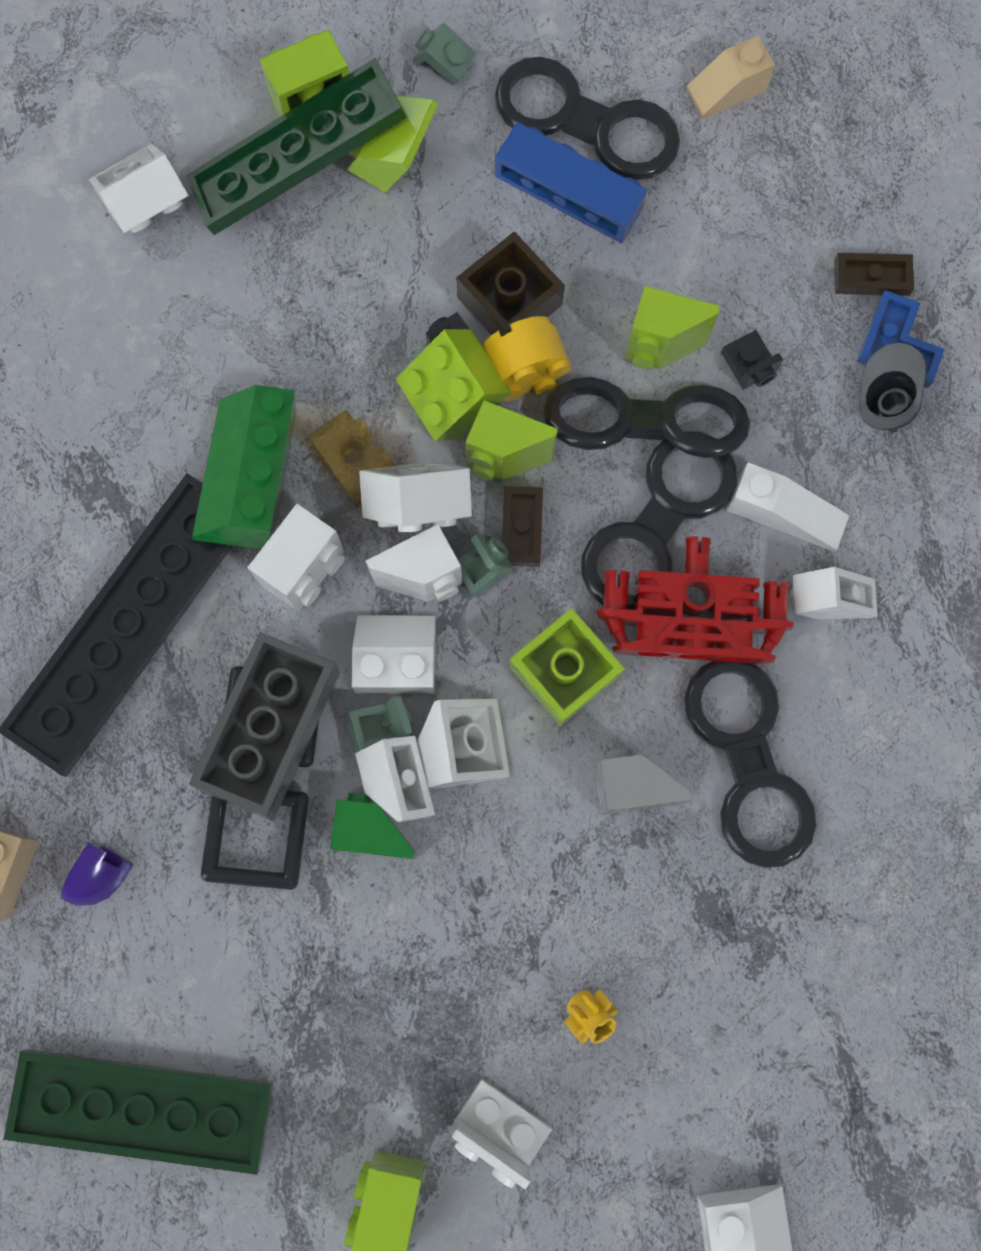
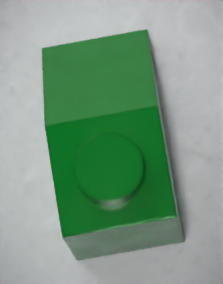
(367, 829)

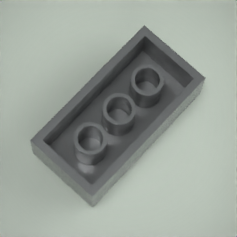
(265, 726)

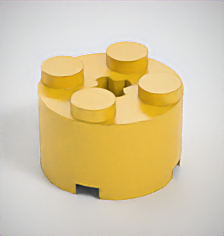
(528, 356)

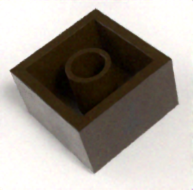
(509, 286)

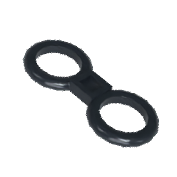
(588, 118)
(647, 417)
(659, 517)
(750, 764)

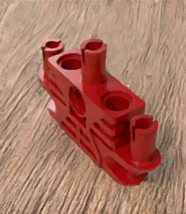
(695, 637)

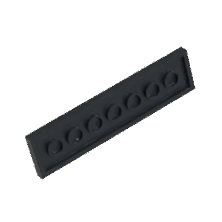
(116, 635)

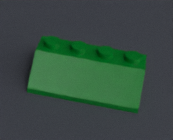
(246, 467)

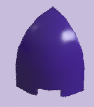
(94, 876)

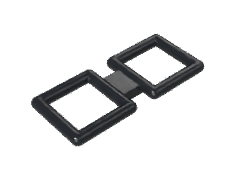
(257, 878)

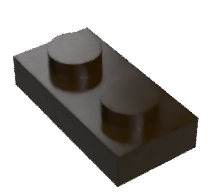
(873, 273)
(522, 525)

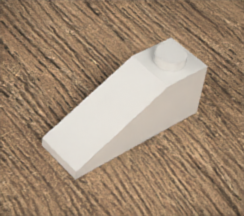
(787, 507)

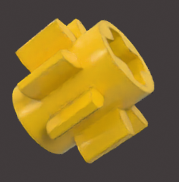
(591, 1016)

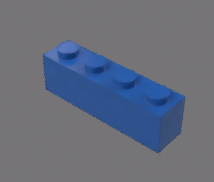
(570, 182)

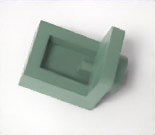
(444, 52)
(484, 564)
(378, 722)

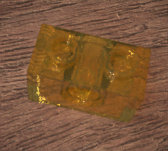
(338, 439)

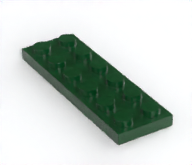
(295, 146)
(139, 1111)

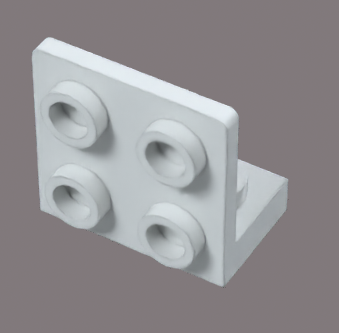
(499, 1133)

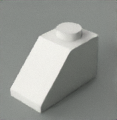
(834, 594)
(396, 778)

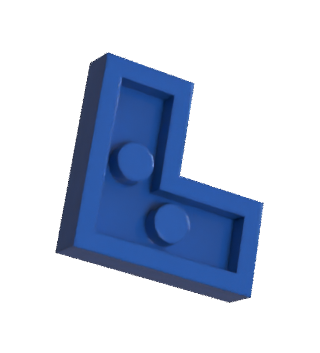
(893, 324)

